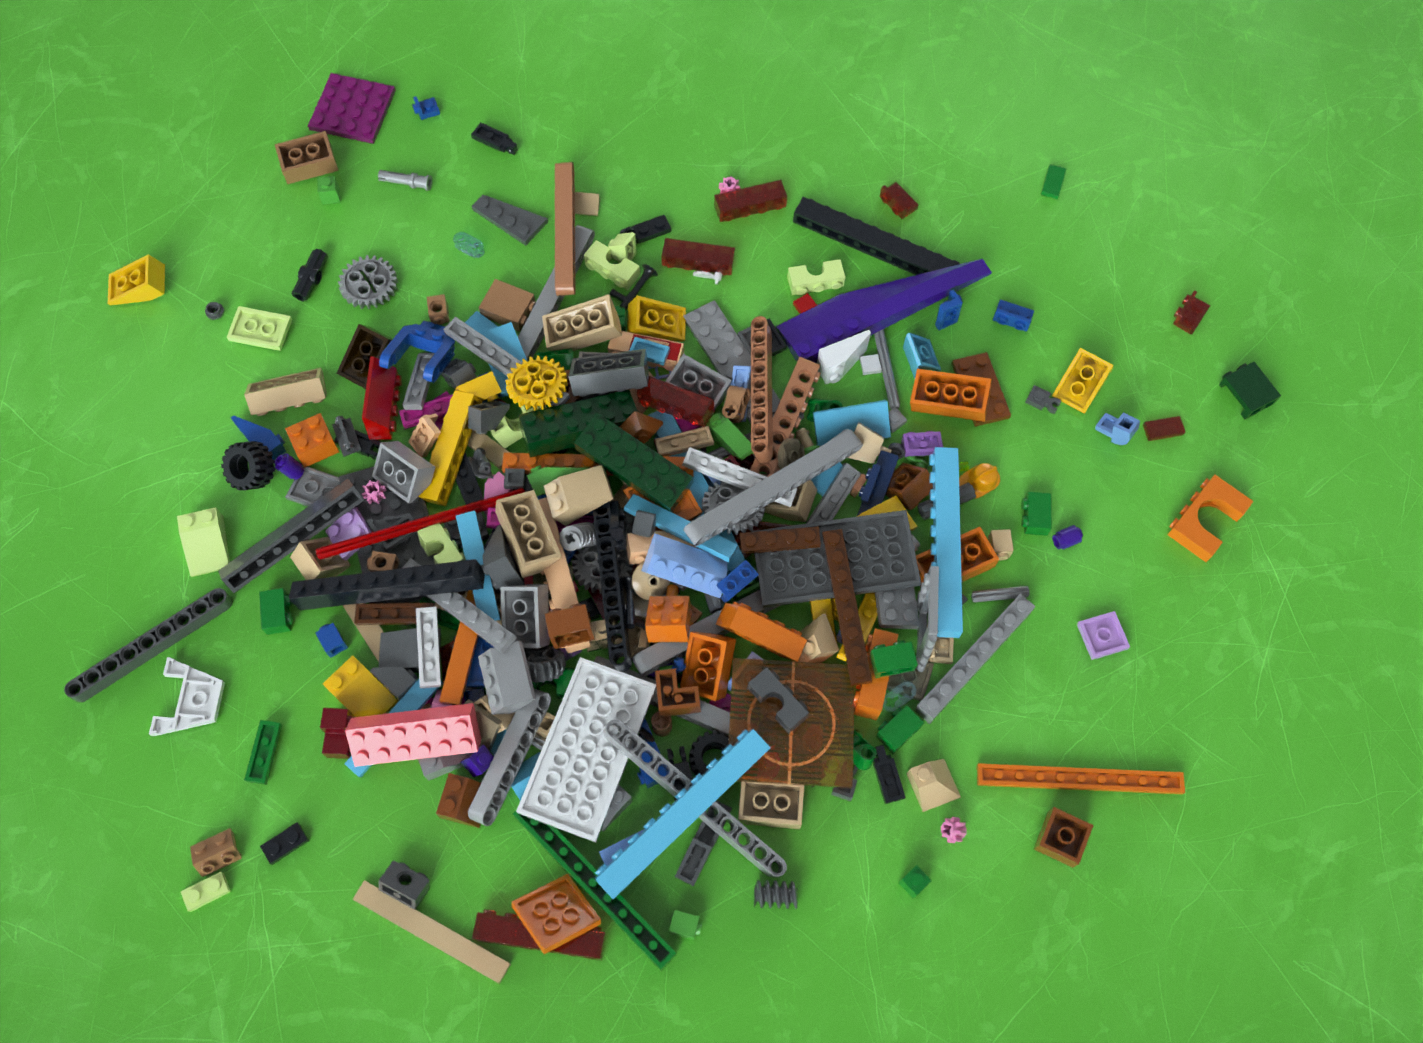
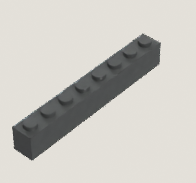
(287, 537)

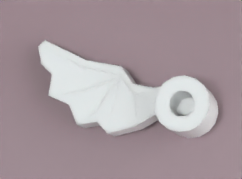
(717, 276)

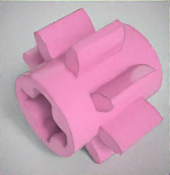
(729, 184)
(374, 492)
(953, 830)

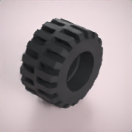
(236, 465)
(708, 741)

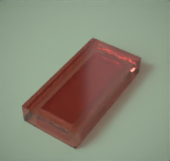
(1164, 428)

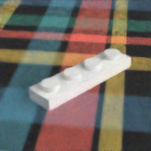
(428, 647)

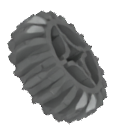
(545, 663)

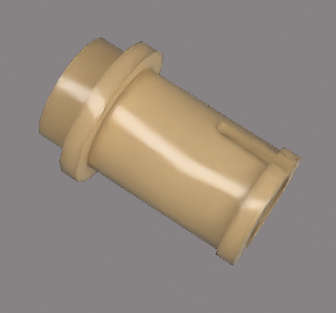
(804, 438)

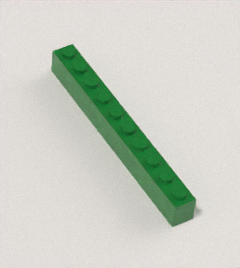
(584, 873)

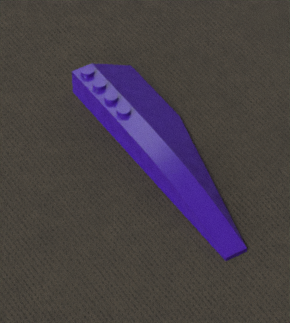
(873, 308)

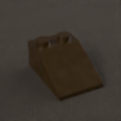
(364, 344)

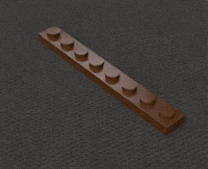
(846, 607)

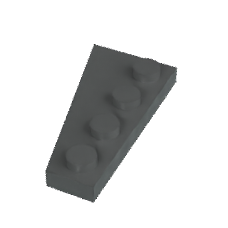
(511, 219)

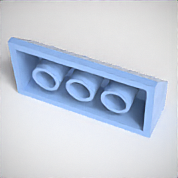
(685, 565)

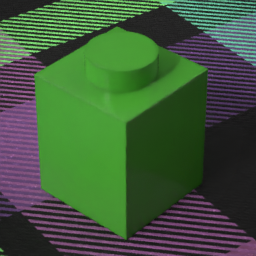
(328, 190)
(685, 925)

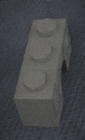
(767, 685)

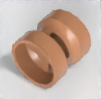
(661, 721)

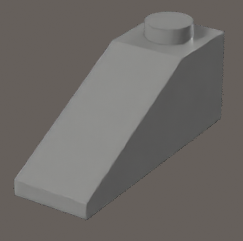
(438, 766)

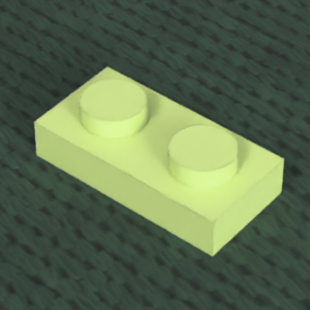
(205, 891)

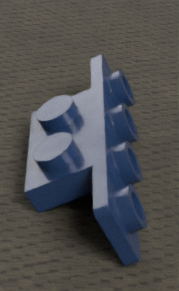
(878, 481)

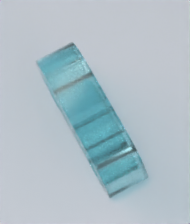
(469, 244)
(902, 699)

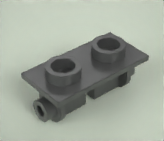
(346, 436)
(480, 464)

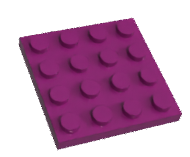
(352, 108)

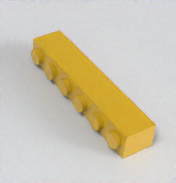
(450, 448)

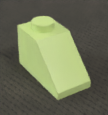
(623, 246)

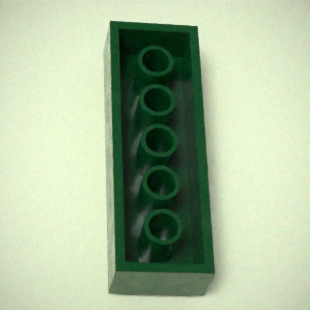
(561, 425)
(633, 462)

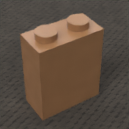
(507, 304)

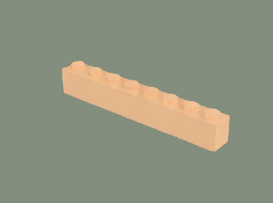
(559, 577)

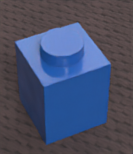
(331, 639)

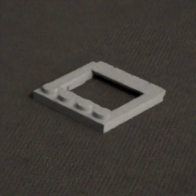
(927, 602)

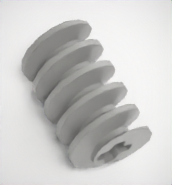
(578, 536)

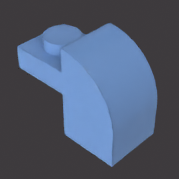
(1120, 429)

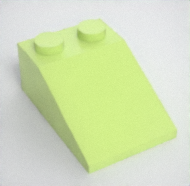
(204, 541)

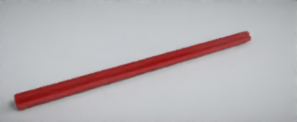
(409, 527)

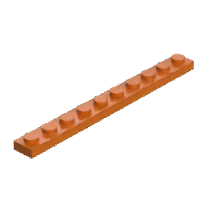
(523, 461)
(1080, 778)

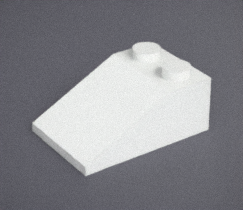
(841, 356)

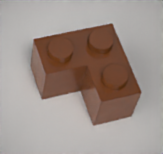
(673, 699)

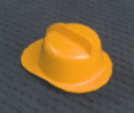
(982, 478)

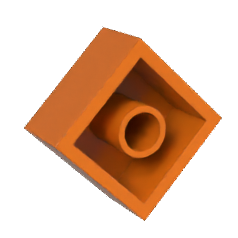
(312, 440)

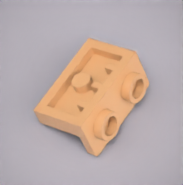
(424, 435)

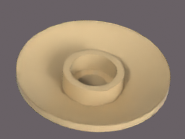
(643, 587)

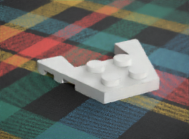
(197, 701)

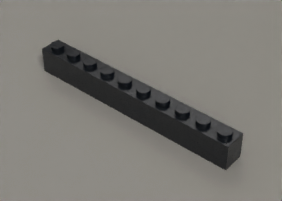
(868, 238)
(387, 585)

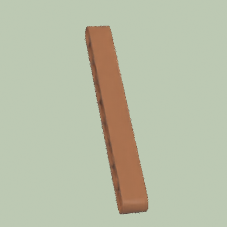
(565, 229)
(761, 390)

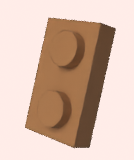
(215, 853)

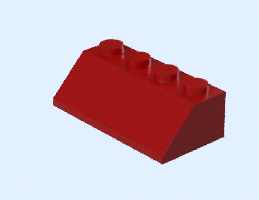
(381, 401)

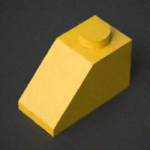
(483, 387)

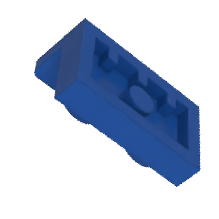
(949, 311)
(1013, 315)
(736, 580)

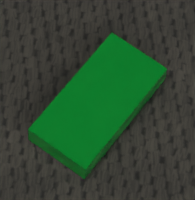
(1053, 181)

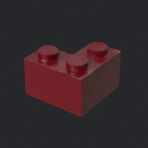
(334, 723)

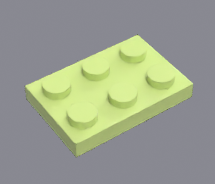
(259, 328)

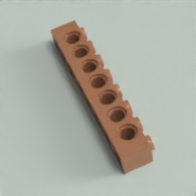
(803, 370)

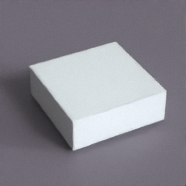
(870, 364)

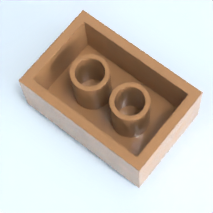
(306, 157)

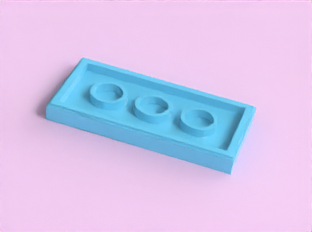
(507, 339)
(833, 421)

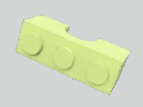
(622, 274)
(803, 282)
(509, 430)
(437, 540)

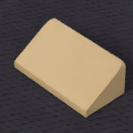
(587, 203)

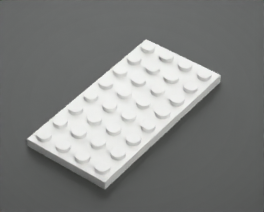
(577, 763)

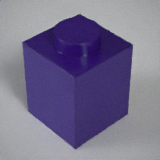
(478, 762)

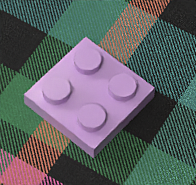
(348, 527)
(1103, 635)

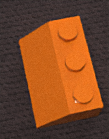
(708, 664)

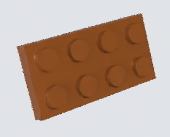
(981, 366)

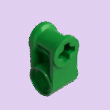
(821, 405)
(862, 748)

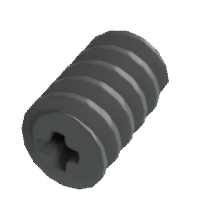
(775, 894)

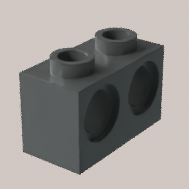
(458, 372)

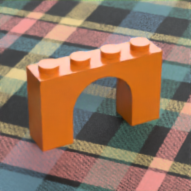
(1214, 494)

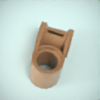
(735, 403)

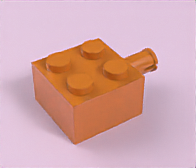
(668, 617)

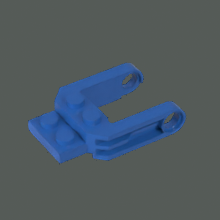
(425, 337)

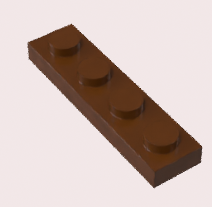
(780, 540)
(388, 613)

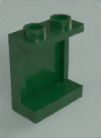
(1250, 389)

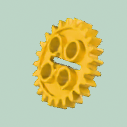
(536, 383)

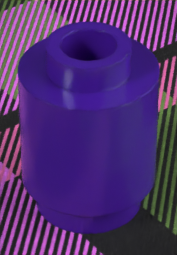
(289, 466)
(1067, 537)

